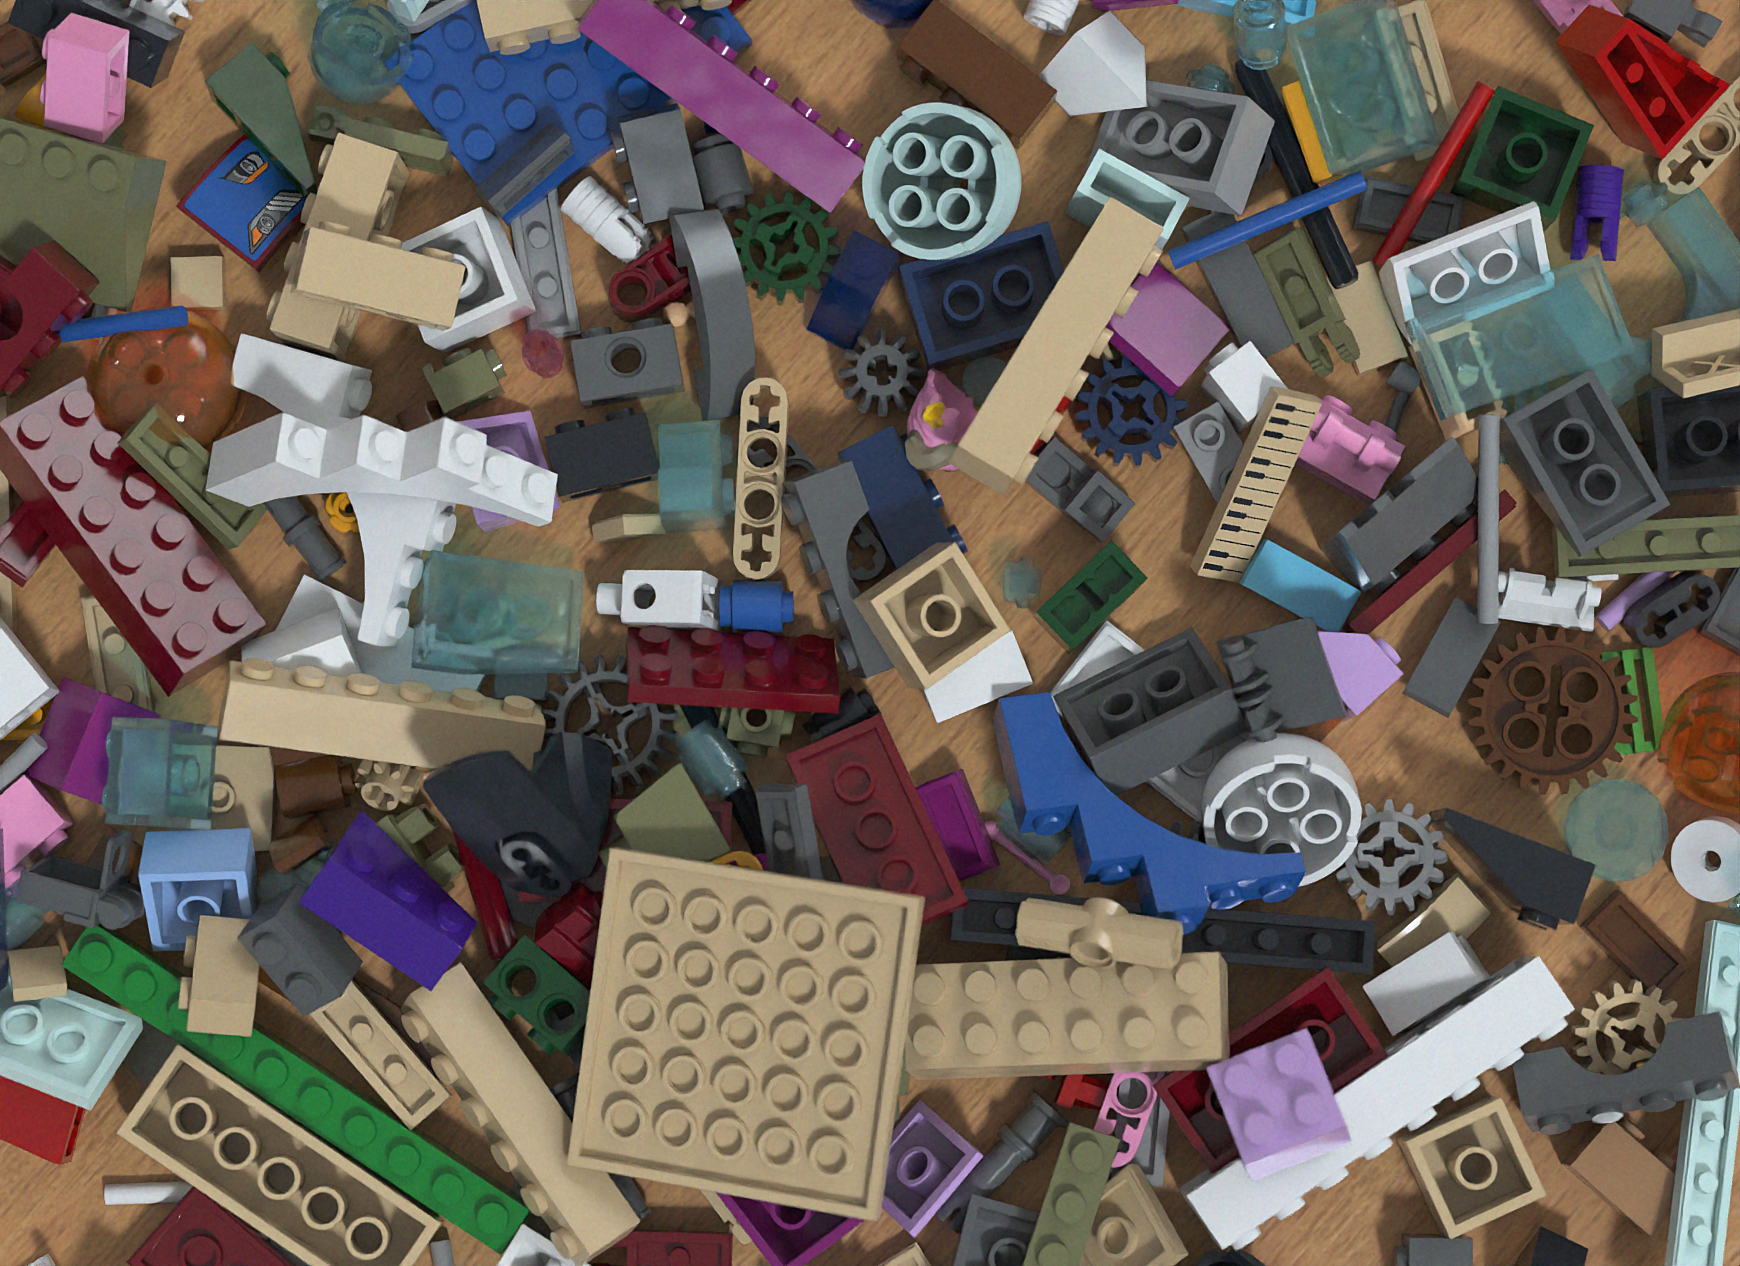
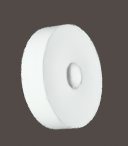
(1691, 860)

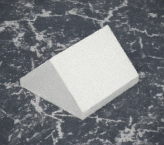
(311, 642)

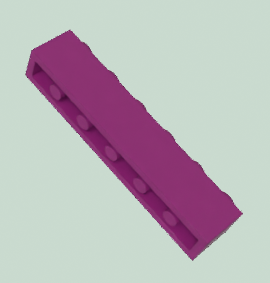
(727, 96)

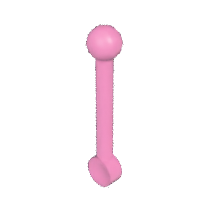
(1058, 883)

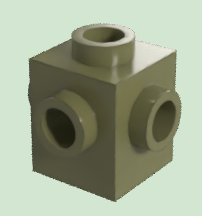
(759, 739)

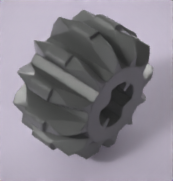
(896, 363)

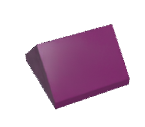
(77, 739)

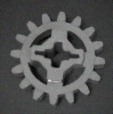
(1411, 858)

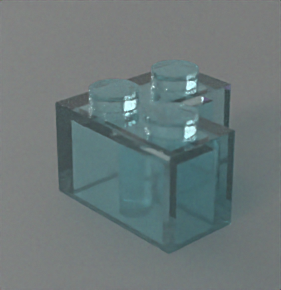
(693, 476)

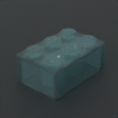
(1362, 86)

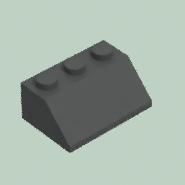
(1151, 712)

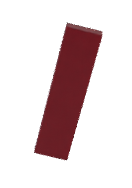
(1423, 572)

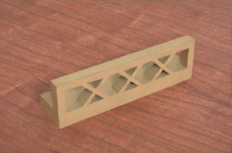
(1698, 349)

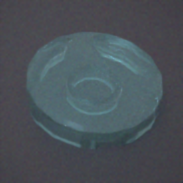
(1617, 829)

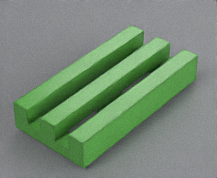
(1651, 695)

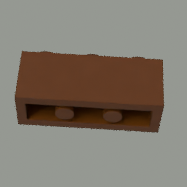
(974, 72)

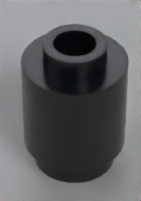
(852, 710)

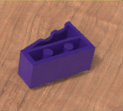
(389, 904)

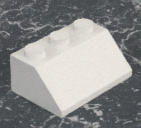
(1465, 264)

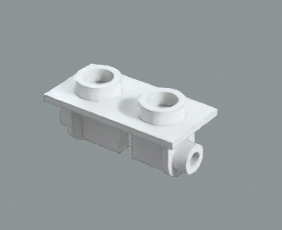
(1546, 602)

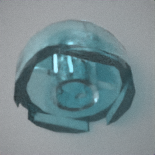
(350, 51)

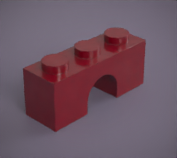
(51, 293)

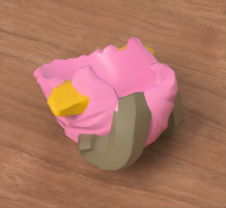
(938, 423)

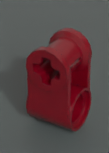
(656, 277)

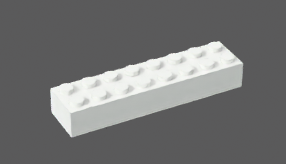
(1422, 1069)

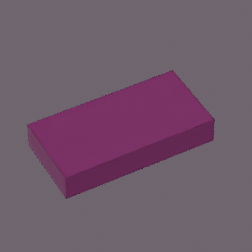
(958, 824)

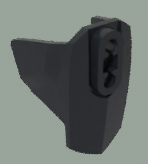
(533, 817)

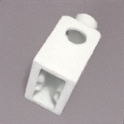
(681, 603)

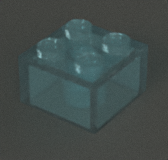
(160, 773)

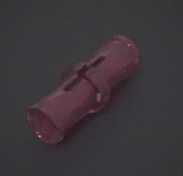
(535, 346)

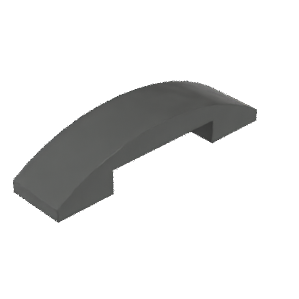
(720, 310)

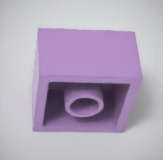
(1279, 1104)

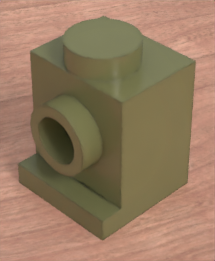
(466, 380)

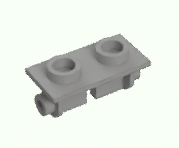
(1211, 446)

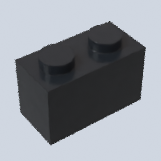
(602, 455)

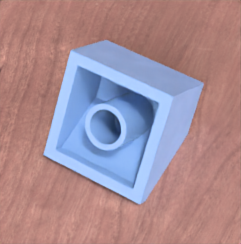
(195, 876)

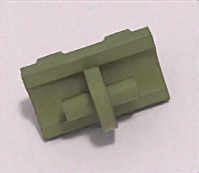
(407, 831)

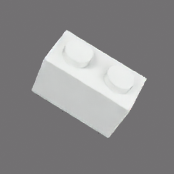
(1239, 383)

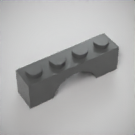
(826, 510)
(1689, 1064)

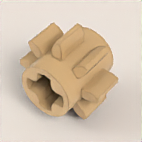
(387, 783)

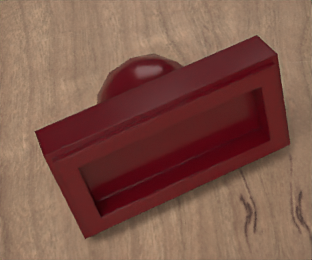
(23, 545)

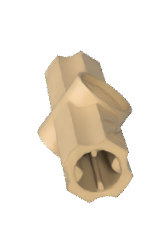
(1099, 933)

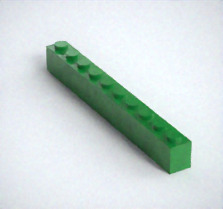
(306, 1092)

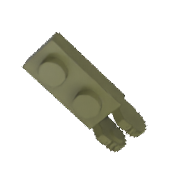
(1306, 300)

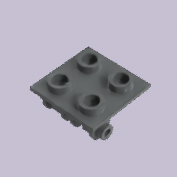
(1281, 678)

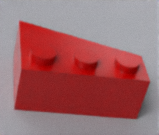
(1638, 80)

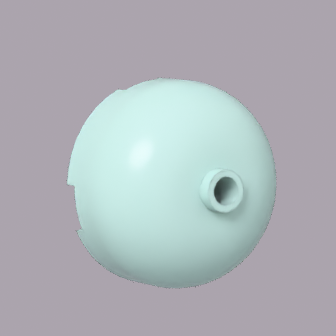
(917, 176)

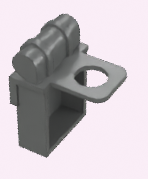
(84, 891)

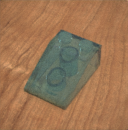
(496, 616)

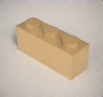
(378, 276)

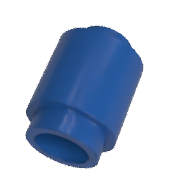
(755, 606)

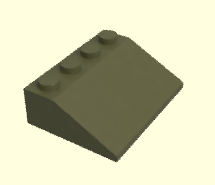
(84, 197)

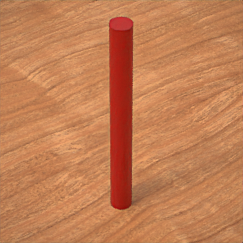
(1434, 173)

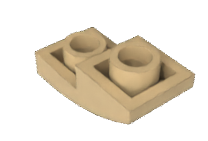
(1450, 909)

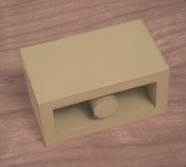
(223, 979)

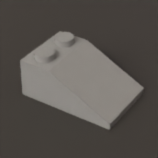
(1192, 142)

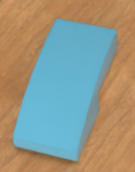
(1299, 586)

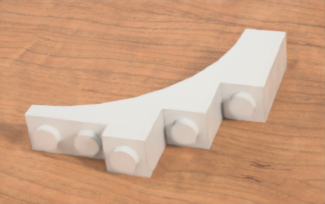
(368, 456)
(390, 525)

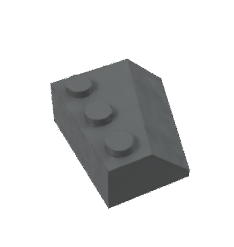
(1405, 519)

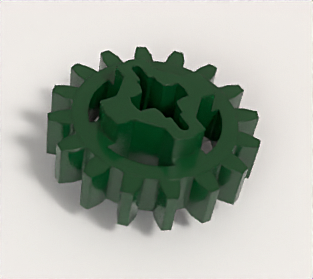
(805, 259)

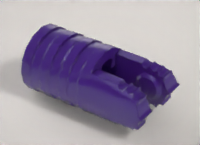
(1597, 202)

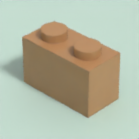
(1625, 1173)

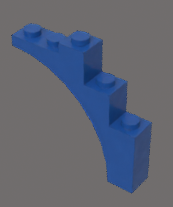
(1111, 840)

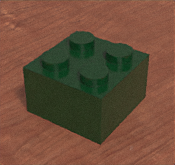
(1521, 156)

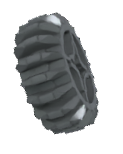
(589, 684)

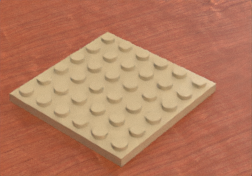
(746, 1032)

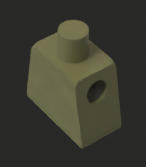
(670, 821)

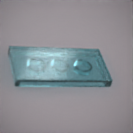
(1519, 337)

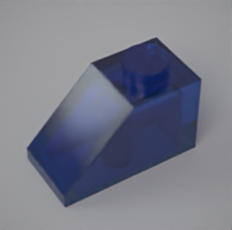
(853, 291)

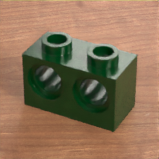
(1090, 597)
(552, 988)

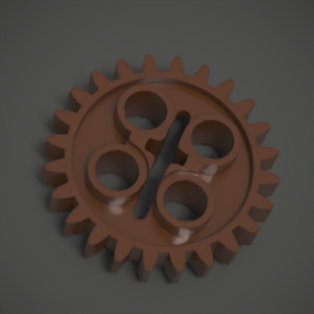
(1600, 716)

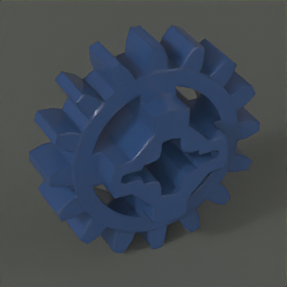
(1111, 396)

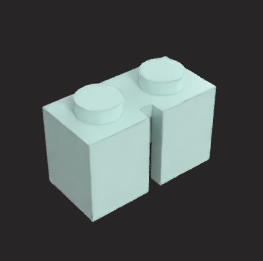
(1133, 188)

